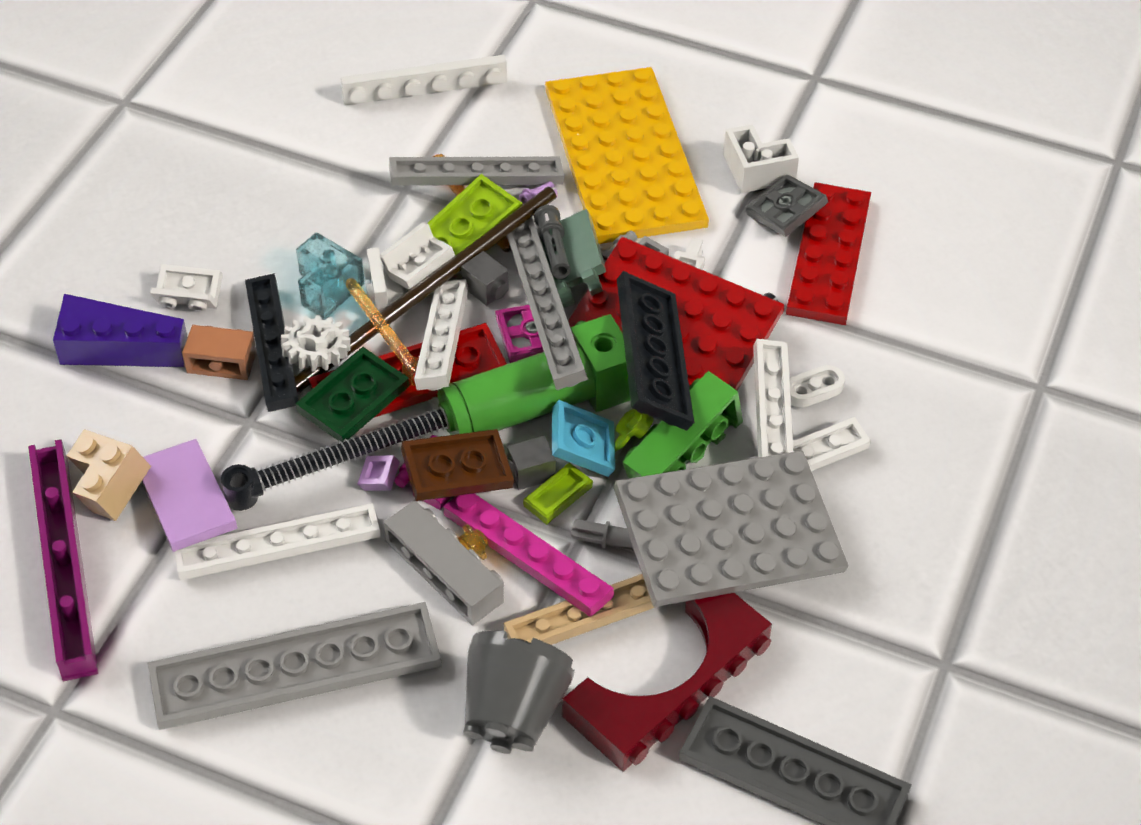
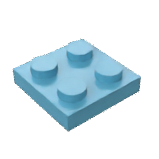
(583, 438)

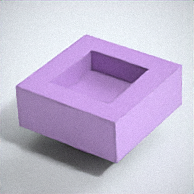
(378, 473)

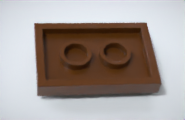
(457, 465)

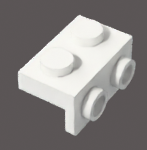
(415, 256)
(187, 286)
(381, 289)

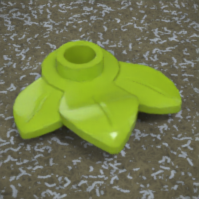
(630, 425)

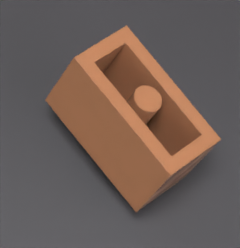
(219, 352)

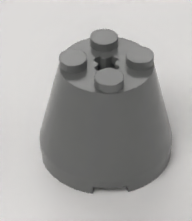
(513, 689)

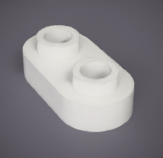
(811, 386)

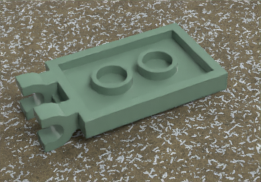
(582, 255)

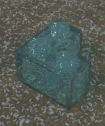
(324, 273)

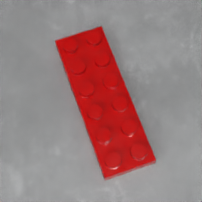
(829, 256)
(474, 354)

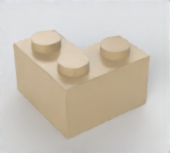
(110, 473)

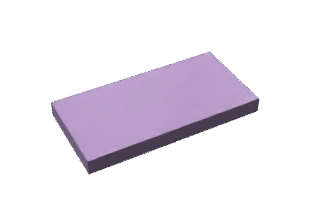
(186, 496)

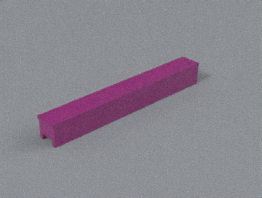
(62, 563)

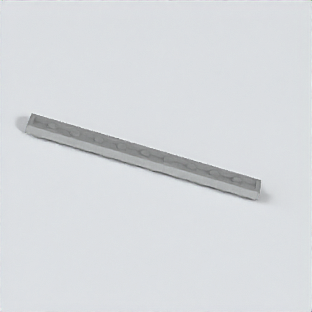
(546, 307)

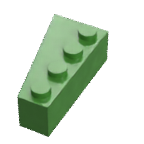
(670, 447)

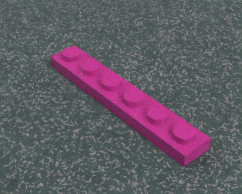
(531, 553)

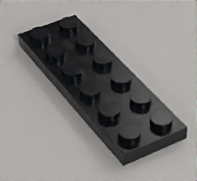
(654, 351)

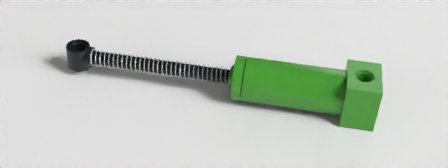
(473, 404)

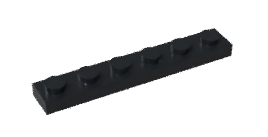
(268, 326)

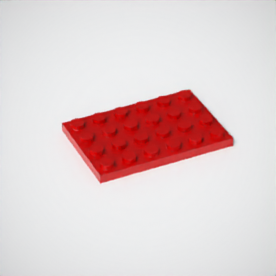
(715, 315)

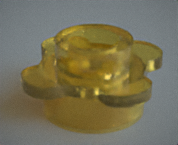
(474, 540)

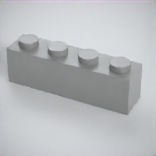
(444, 562)

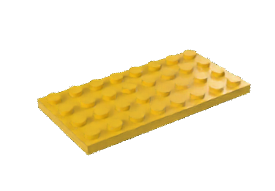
(625, 154)

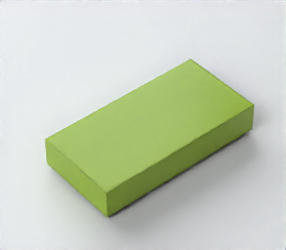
(557, 493)

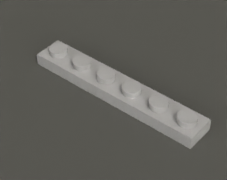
(465, 170)

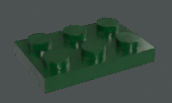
(352, 395)

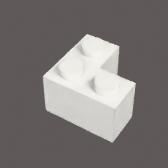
(758, 163)

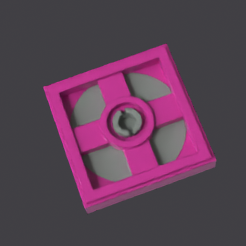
(518, 332)

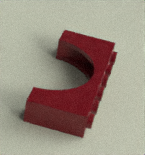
(630, 725)

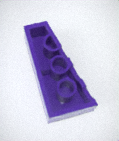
(116, 335)

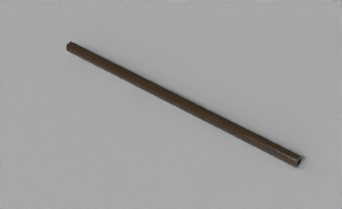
(438, 278)

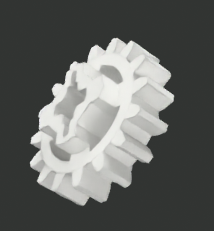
(315, 343)

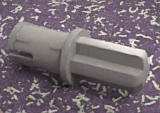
(602, 534)

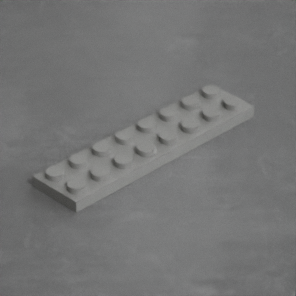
(292, 665)

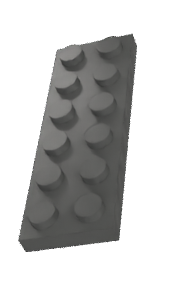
(791, 769)

